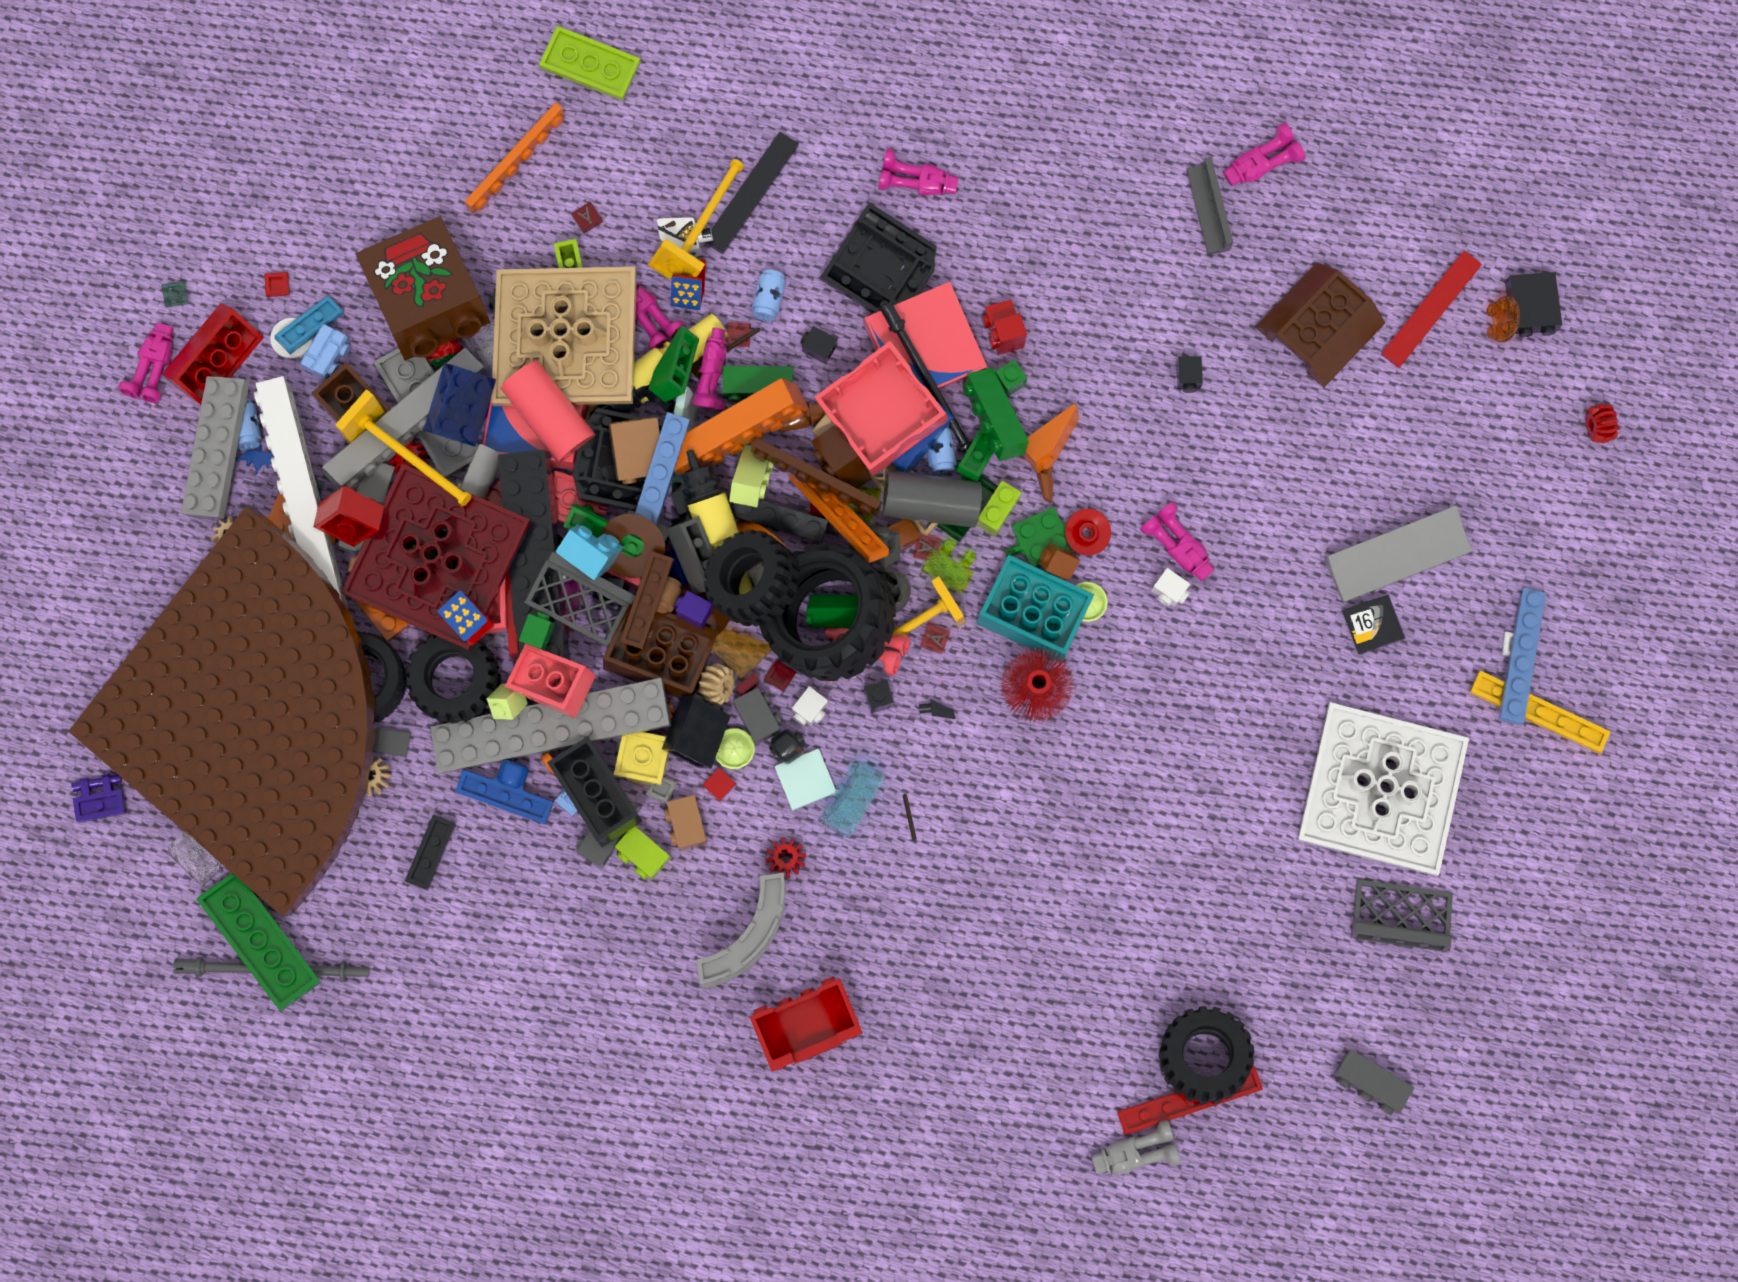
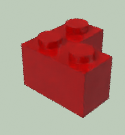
(1005, 327)

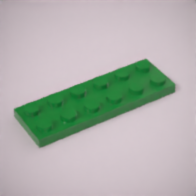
(258, 941)

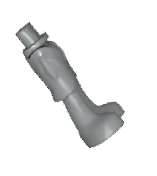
(1124, 1155)

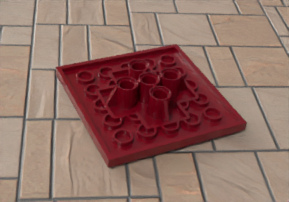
(417, 509)

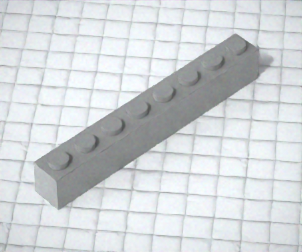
(401, 422)

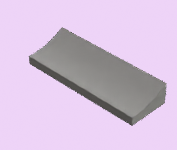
(1398, 554)

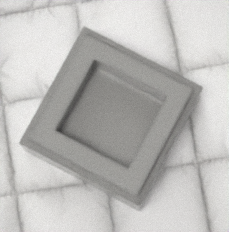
(662, 793)

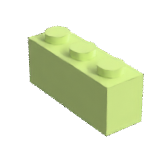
(750, 479)

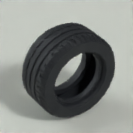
(394, 680)

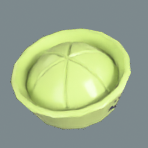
(1098, 604)
(735, 749)

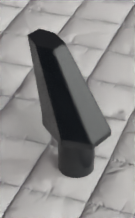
(936, 709)

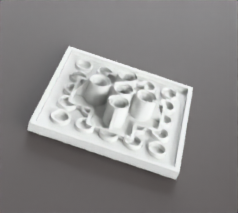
(1343, 813)

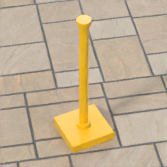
(675, 260)
(363, 416)
(945, 604)

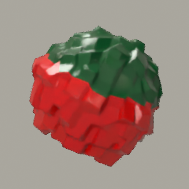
(445, 353)

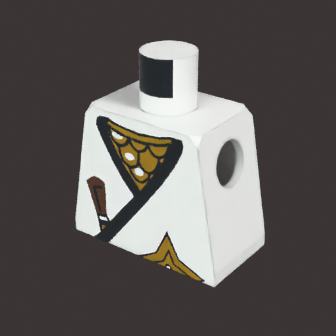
(677, 231)

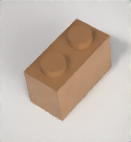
(686, 823)

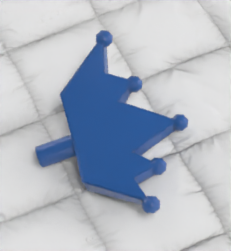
(257, 457)

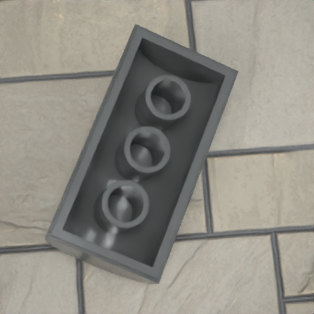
(932, 498)

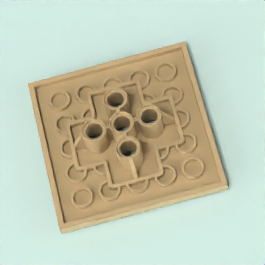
(596, 365)

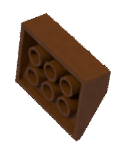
(672, 652)

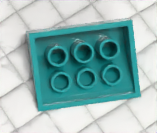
(1034, 608)

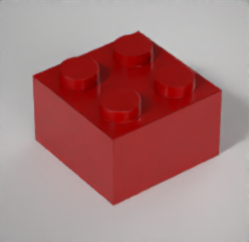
(348, 516)

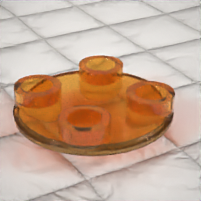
(1505, 319)

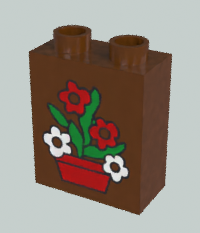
(423, 289)

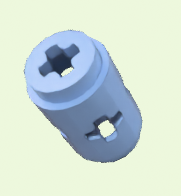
(764, 305)
(249, 433)
(945, 459)

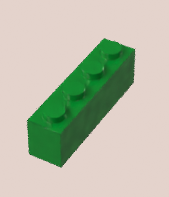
(995, 414)

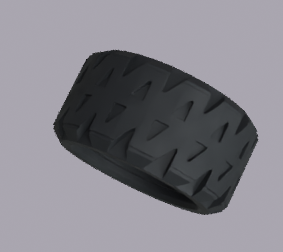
(865, 637)

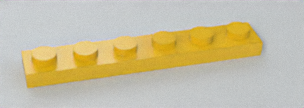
(1545, 715)

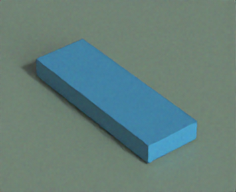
(308, 324)

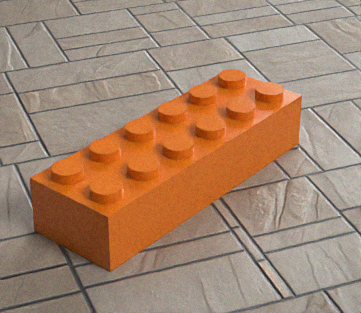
(742, 423)

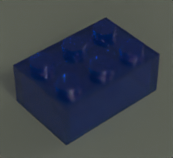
(459, 404)

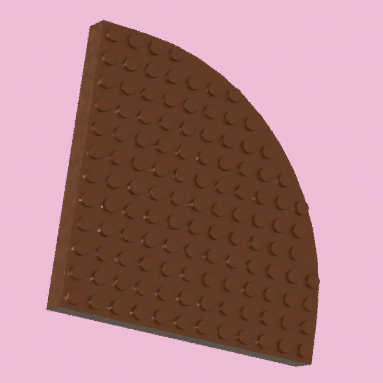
(247, 713)

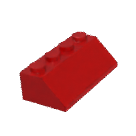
(213, 351)

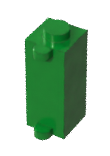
(831, 611)

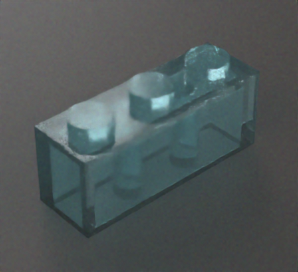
(852, 799)

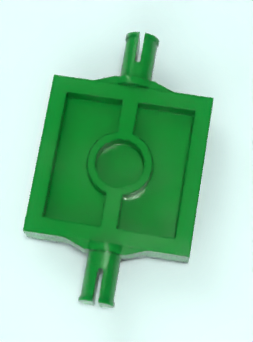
(1036, 533)

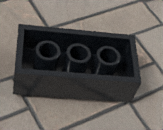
(594, 791)

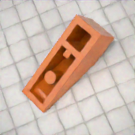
(1050, 439)

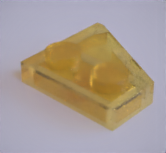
(740, 652)

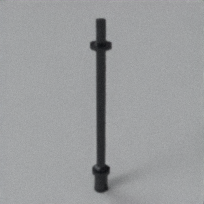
(897, 326)

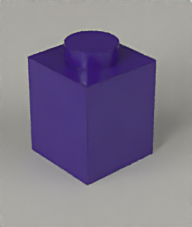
(693, 609)

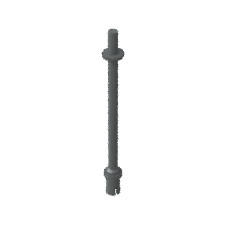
(200, 966)

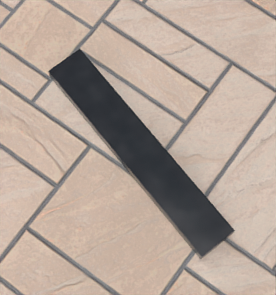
(752, 192)

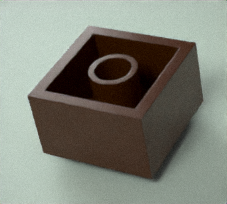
(839, 458)

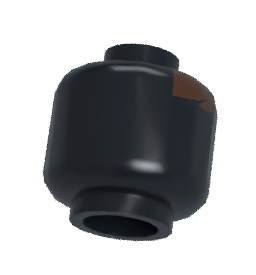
(787, 746)

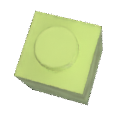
(506, 703)

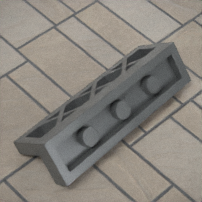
(1210, 207)

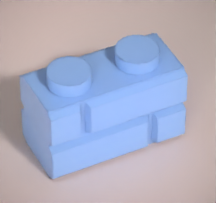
(325, 352)

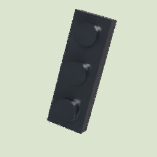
(430, 852)

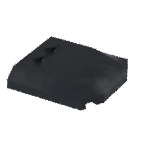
(874, 258)
(595, 468)

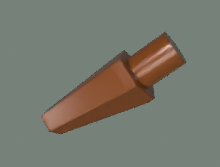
(1046, 483)

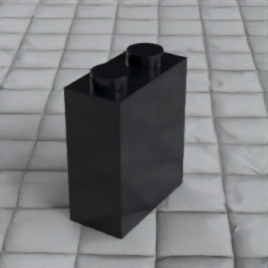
(1537, 302)
(696, 731)

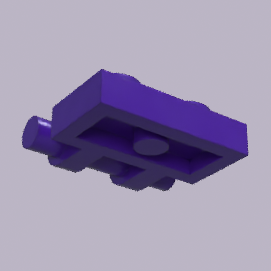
(98, 805)

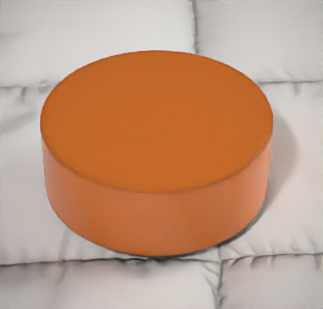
(545, 758)

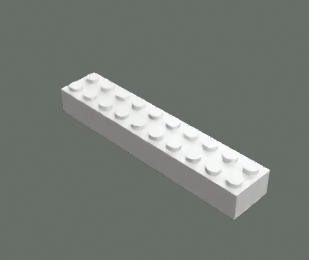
(295, 474)

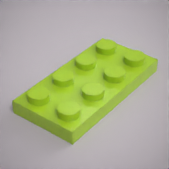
(589, 63)

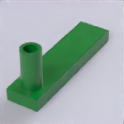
(976, 458)
(586, 517)

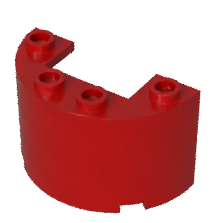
(806, 1025)

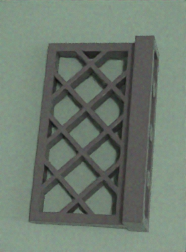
(599, 585)
(1398, 935)

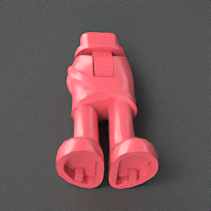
(890, 659)

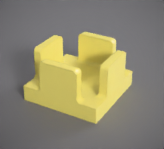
(642, 759)

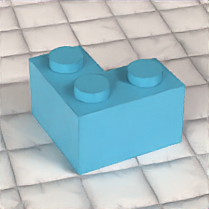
(588, 553)

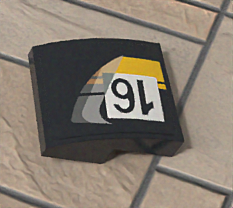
(1373, 624)

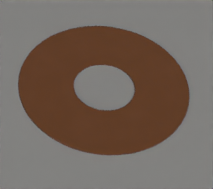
(645, 529)

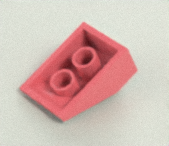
(550, 680)

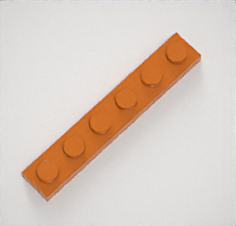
(509, 165)
(845, 521)

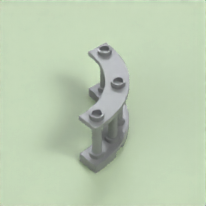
(753, 942)

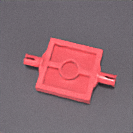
(566, 496)

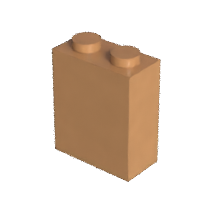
(633, 447)

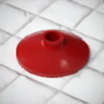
(1099, 532)

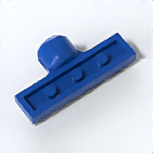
(506, 791)

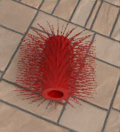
(1036, 674)

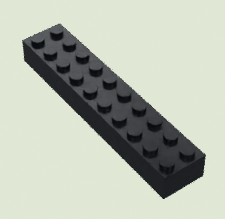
(530, 493)

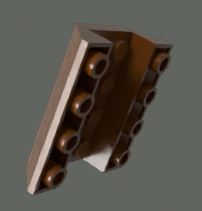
(1323, 321)

